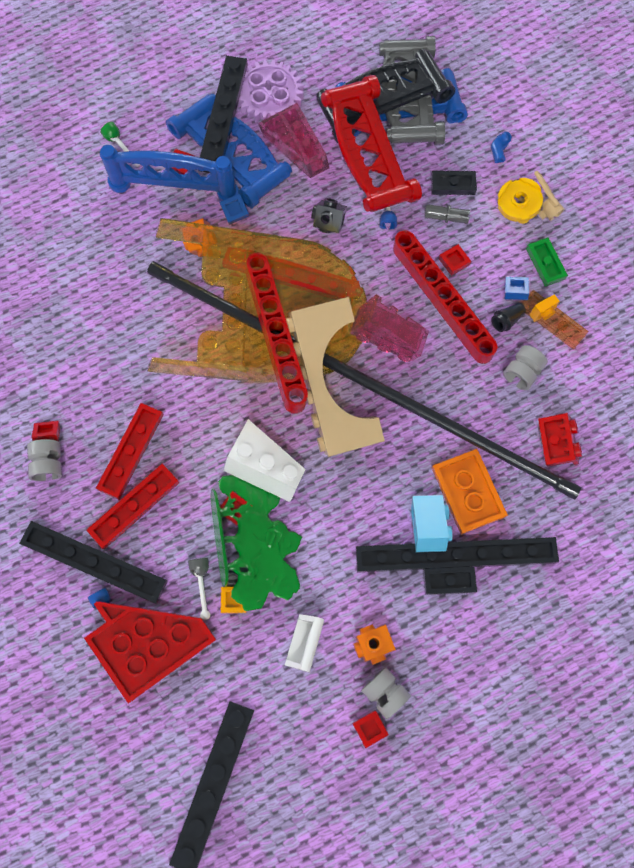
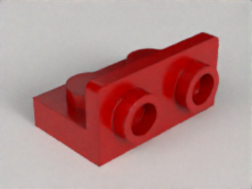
(559, 440)

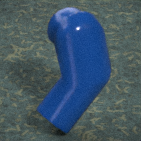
(499, 145)

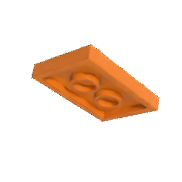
(469, 491)

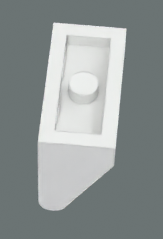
(304, 642)

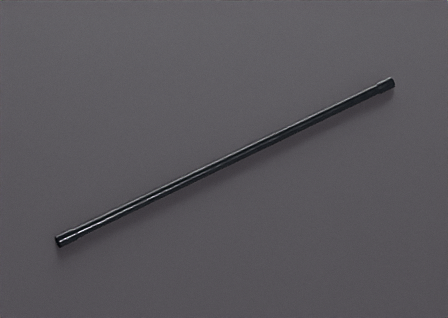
(557, 482)

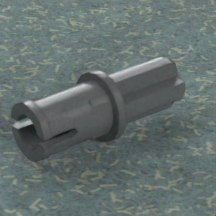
(447, 213)

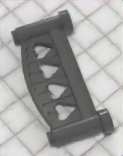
(422, 127)

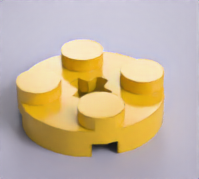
(520, 211)

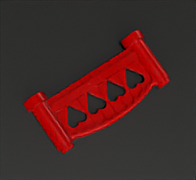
(360, 98)

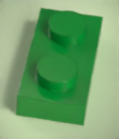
(546, 262)

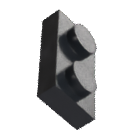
(453, 183)
(449, 580)

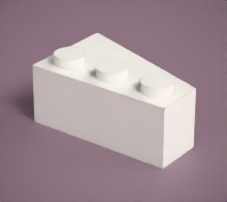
(263, 463)

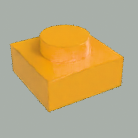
(545, 308)
(228, 604)

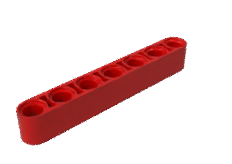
(445, 307)
(276, 342)

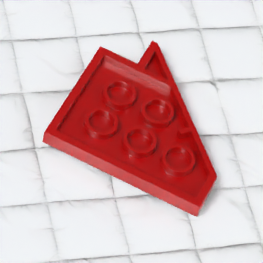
(144, 645)

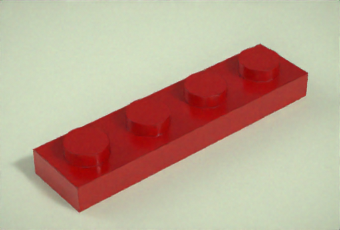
(129, 451)
(132, 506)

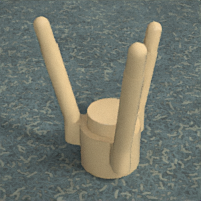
(551, 206)

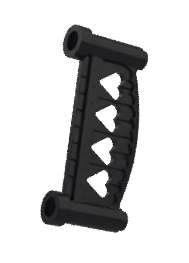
(429, 81)

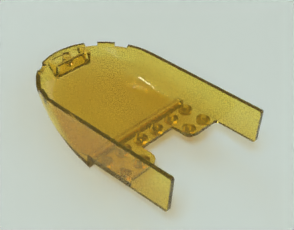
(239, 349)

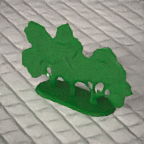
(259, 542)

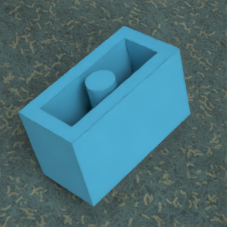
(430, 523)

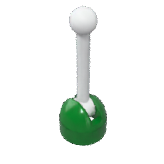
(112, 134)

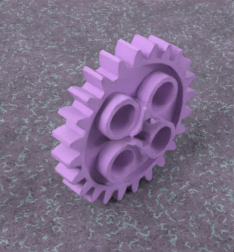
(269, 90)

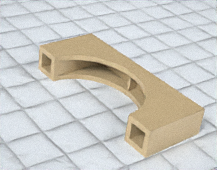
(312, 332)

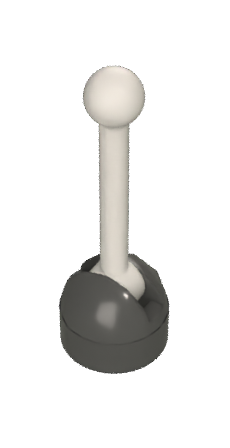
(199, 568)

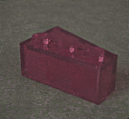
(295, 140)
(388, 330)

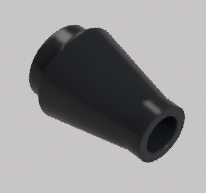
(506, 318)

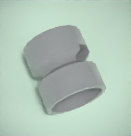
(526, 366)
(44, 459)
(386, 693)

